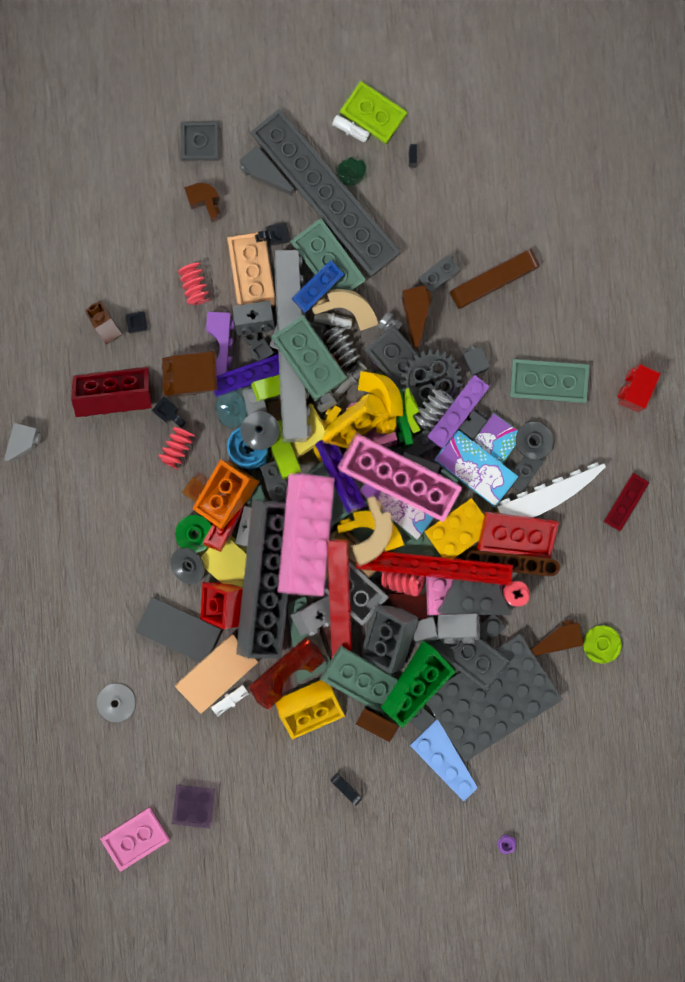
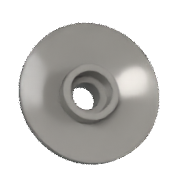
(125, 699)

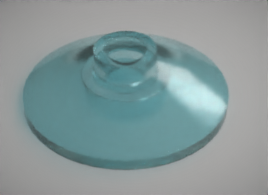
(231, 409)

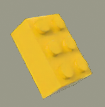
(458, 530)

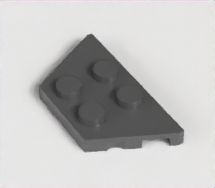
(474, 598)

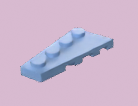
(441, 756)

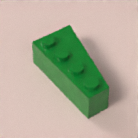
(417, 684)

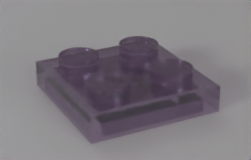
(193, 806)

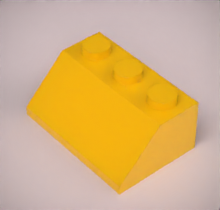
(357, 419)
(309, 709)

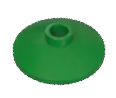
(184, 532)

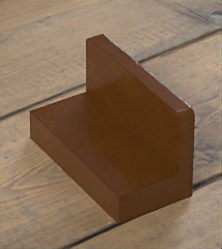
(377, 724)

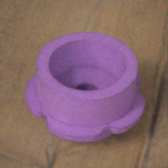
(506, 849)

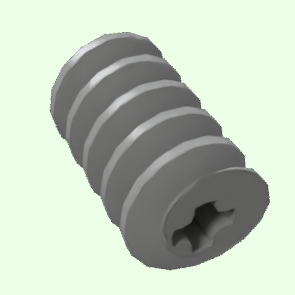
(341, 346)
(433, 409)

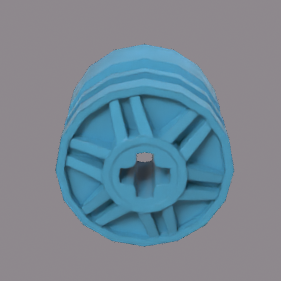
(238, 453)

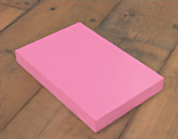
(135, 839)

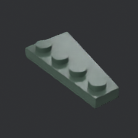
(315, 638)

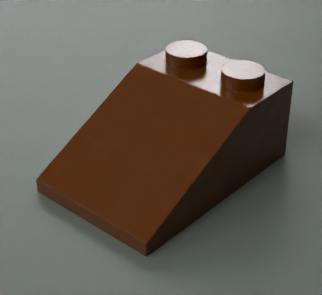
(416, 305)
(189, 374)

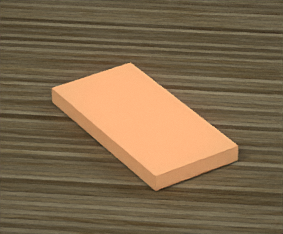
(251, 270)
(214, 675)

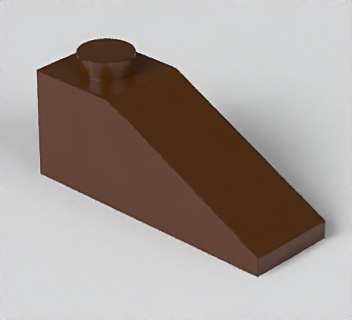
(560, 638)

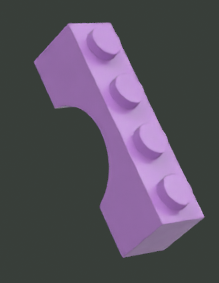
(220, 327)
(458, 412)

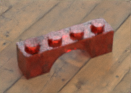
(269, 686)

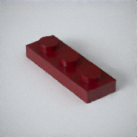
(626, 502)

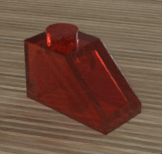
(413, 604)

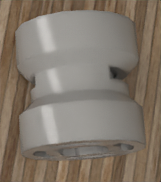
(387, 320)

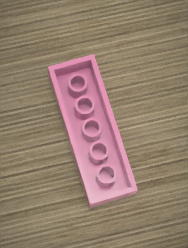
(399, 477)
(306, 534)

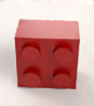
(638, 388)

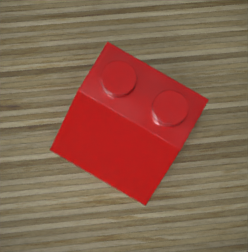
(221, 604)

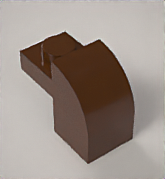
(204, 194)

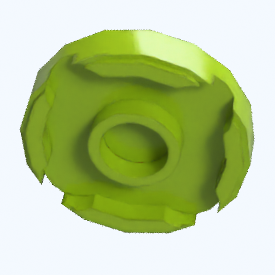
(602, 644)

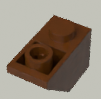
(102, 322)

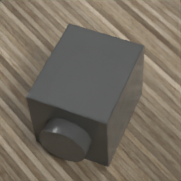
(475, 360)

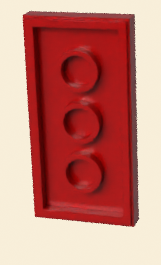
(517, 535)

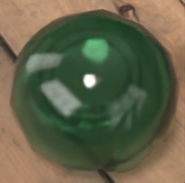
(351, 171)

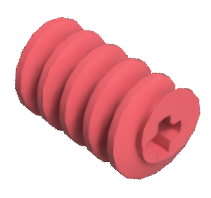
(192, 284)
(175, 447)
(403, 583)
(521, 589)

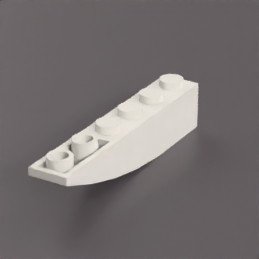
(551, 496)

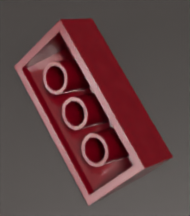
(111, 392)

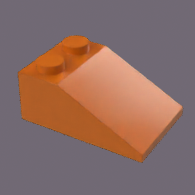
(225, 493)

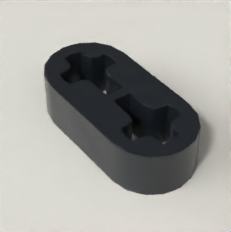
(346, 789)

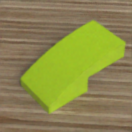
(411, 409)

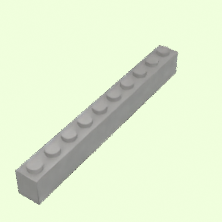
(292, 390)

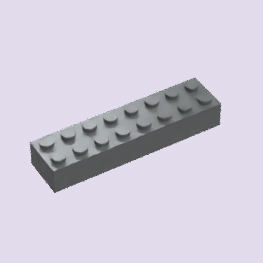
(262, 605)

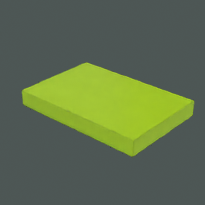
(373, 112)

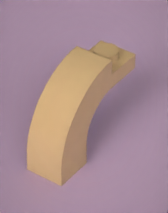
(351, 301)
(373, 547)

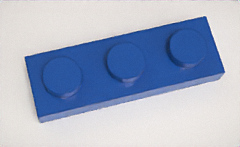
(317, 286)

